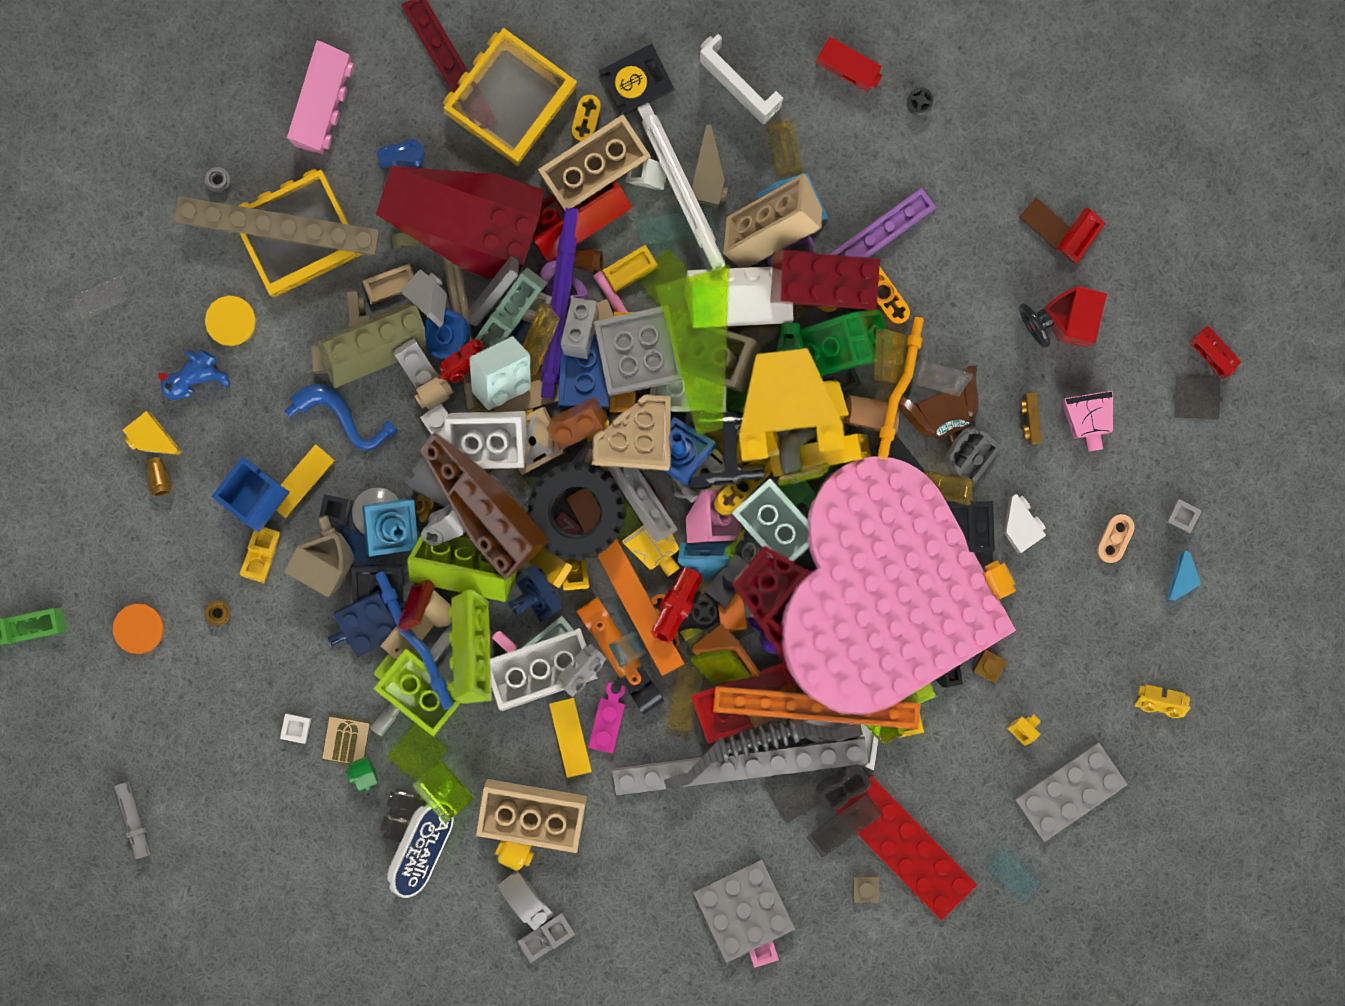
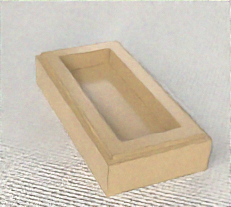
(388, 284)

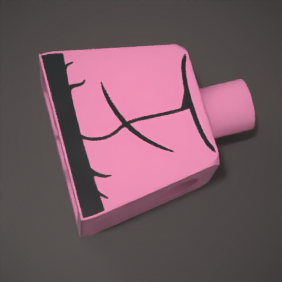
(1090, 417)

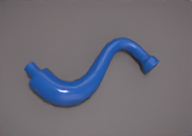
(328, 396)

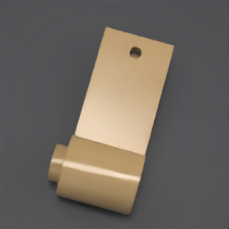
(435, 615)

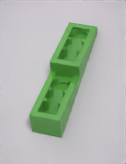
(32, 626)

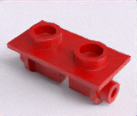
(454, 367)

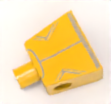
(653, 553)

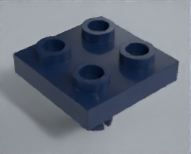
(535, 594)

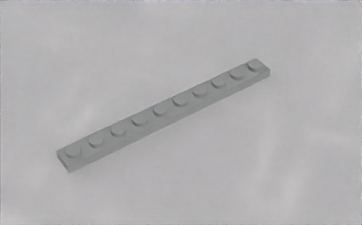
(765, 763)

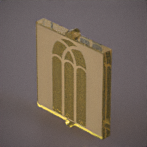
(345, 740)

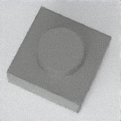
(1183, 516)

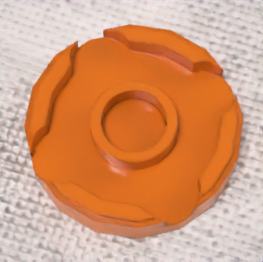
(138, 628)

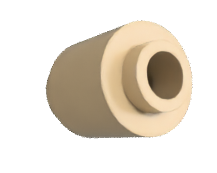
(433, 393)

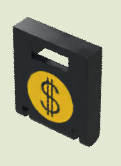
(632, 81)

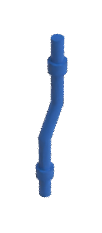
(438, 683)

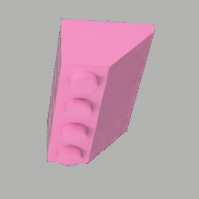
(320, 98)

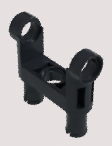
(733, 470)

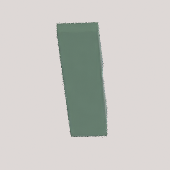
(511, 309)

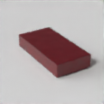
(415, 605)

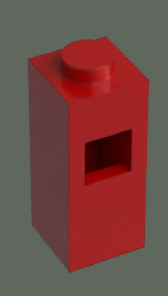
(849, 65)

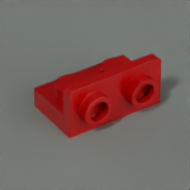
(1215, 352)

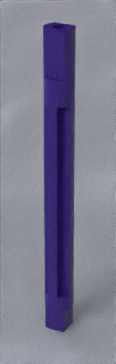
(560, 301)

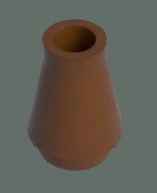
(589, 260)

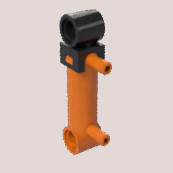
(632, 674)

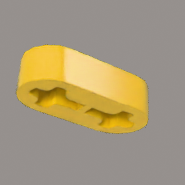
(580, 117)

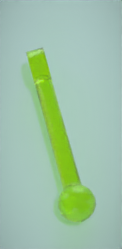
(730, 550)

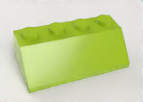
(458, 568)
(470, 648)

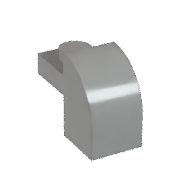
(525, 900)

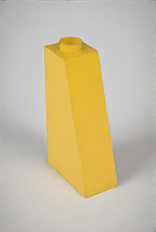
(855, 449)

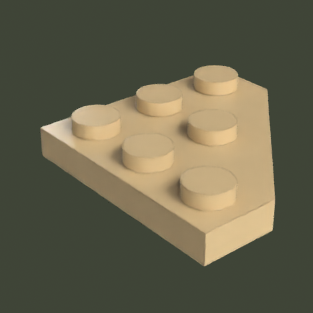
(637, 436)

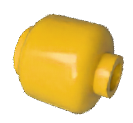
(514, 854)

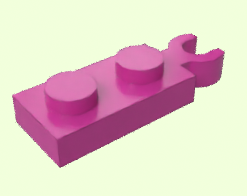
(607, 721)

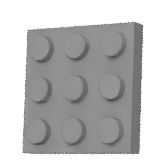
(636, 351)
(744, 911)

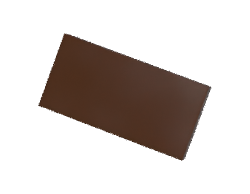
(1045, 223)

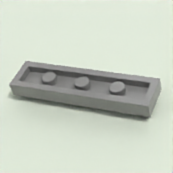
(643, 502)

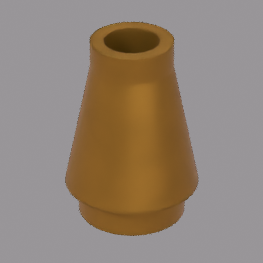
(158, 479)

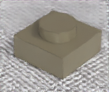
(866, 889)

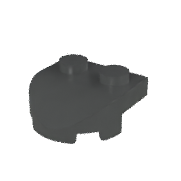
(971, 453)

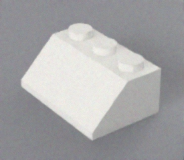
(489, 437)

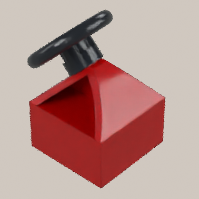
(1072, 315)

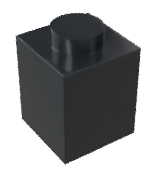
(336, 508)

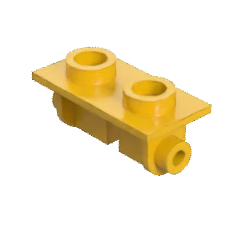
(1151, 700)

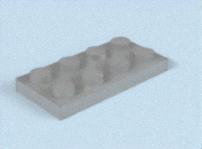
(1071, 791)

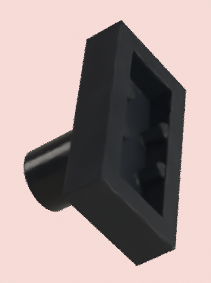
(721, 589)

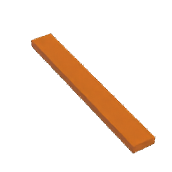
(627, 585)
(806, 708)

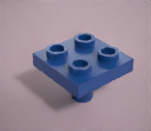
(687, 450)

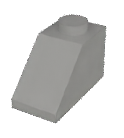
(427, 295)

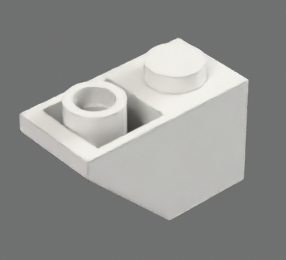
(1020, 526)

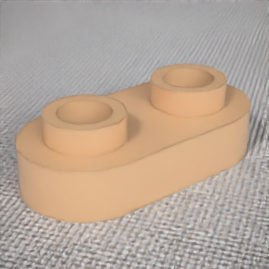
(1116, 539)

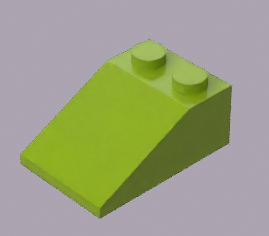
(410, 690)

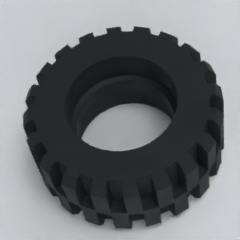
(601, 485)

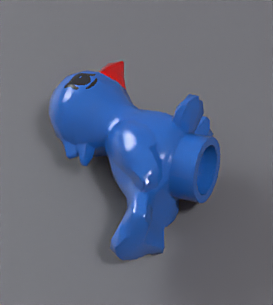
(197, 369)

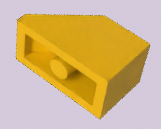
(149, 436)

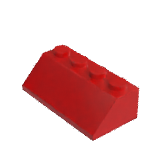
(592, 216)

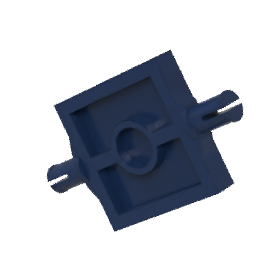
(364, 624)

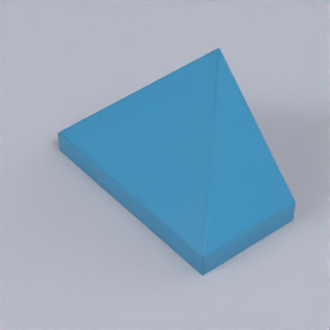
(704, 557)
(1184, 577)

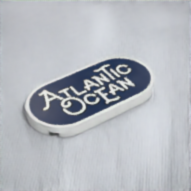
(418, 852)

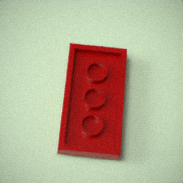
(724, 724)

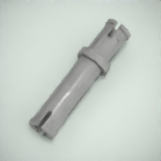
(131, 817)

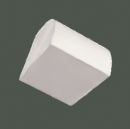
(648, 175)

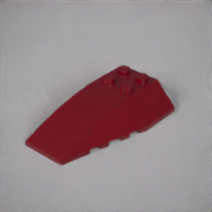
(463, 215)
(766, 590)

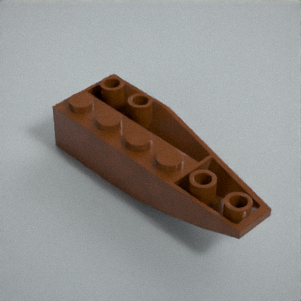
(485, 508)

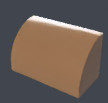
(867, 413)

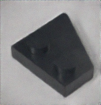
(976, 524)

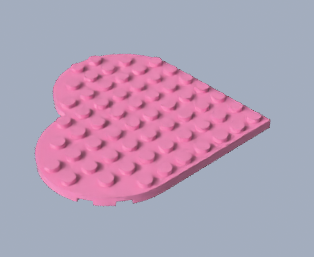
(889, 593)

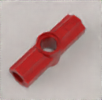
(676, 605)

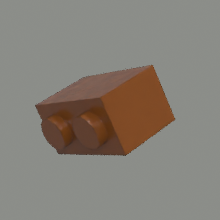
(577, 423)

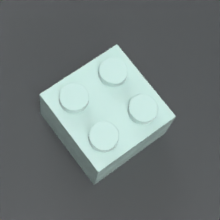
(500, 373)

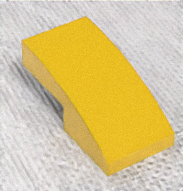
(260, 554)

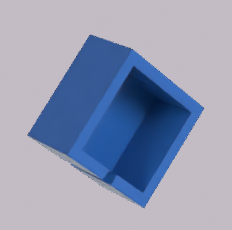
(250, 494)

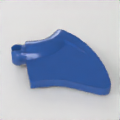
(402, 154)

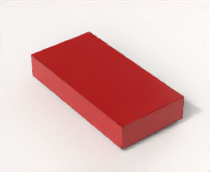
(1081, 235)

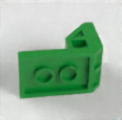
(843, 341)

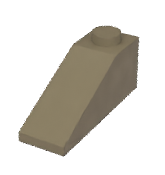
(709, 177)

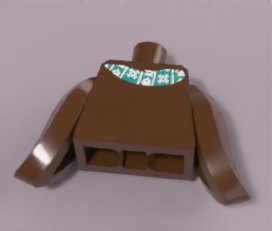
(944, 412)

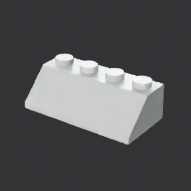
(751, 297)
(533, 670)

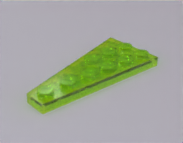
(697, 328)

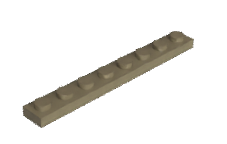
(277, 226)

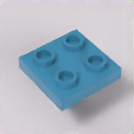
(390, 527)

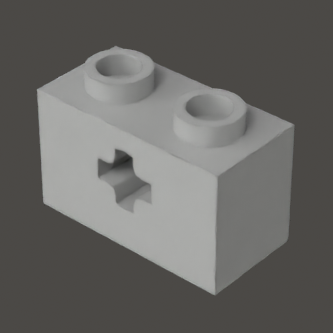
(579, 328)

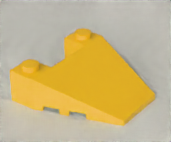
(784, 396)

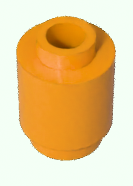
(999, 579)

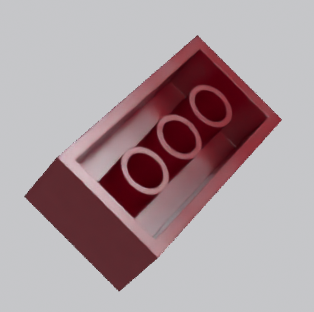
(825, 280)

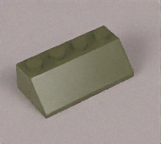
(370, 344)

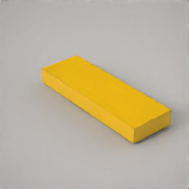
(304, 478)
(570, 737)

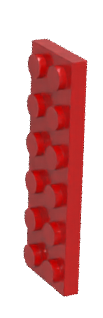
(913, 854)

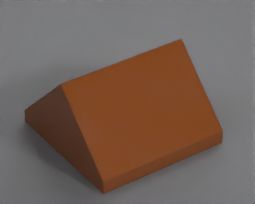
(722, 639)

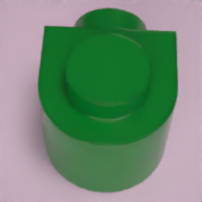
(362, 773)

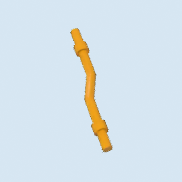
(887, 432)

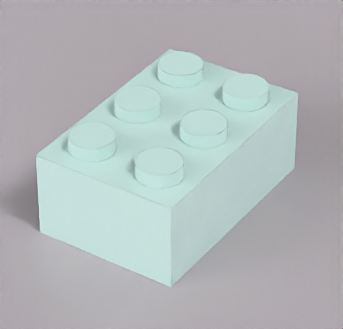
(774, 521)

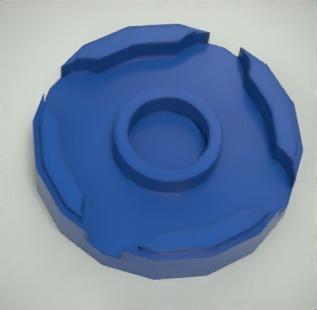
(449, 337)

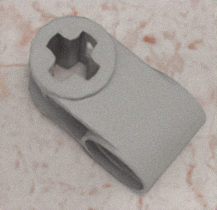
(442, 526)

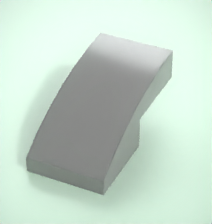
(545, 938)

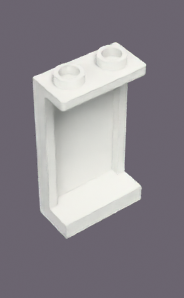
(759, 108)

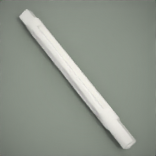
(680, 185)

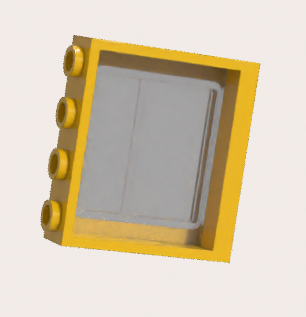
(509, 96)
(287, 263)

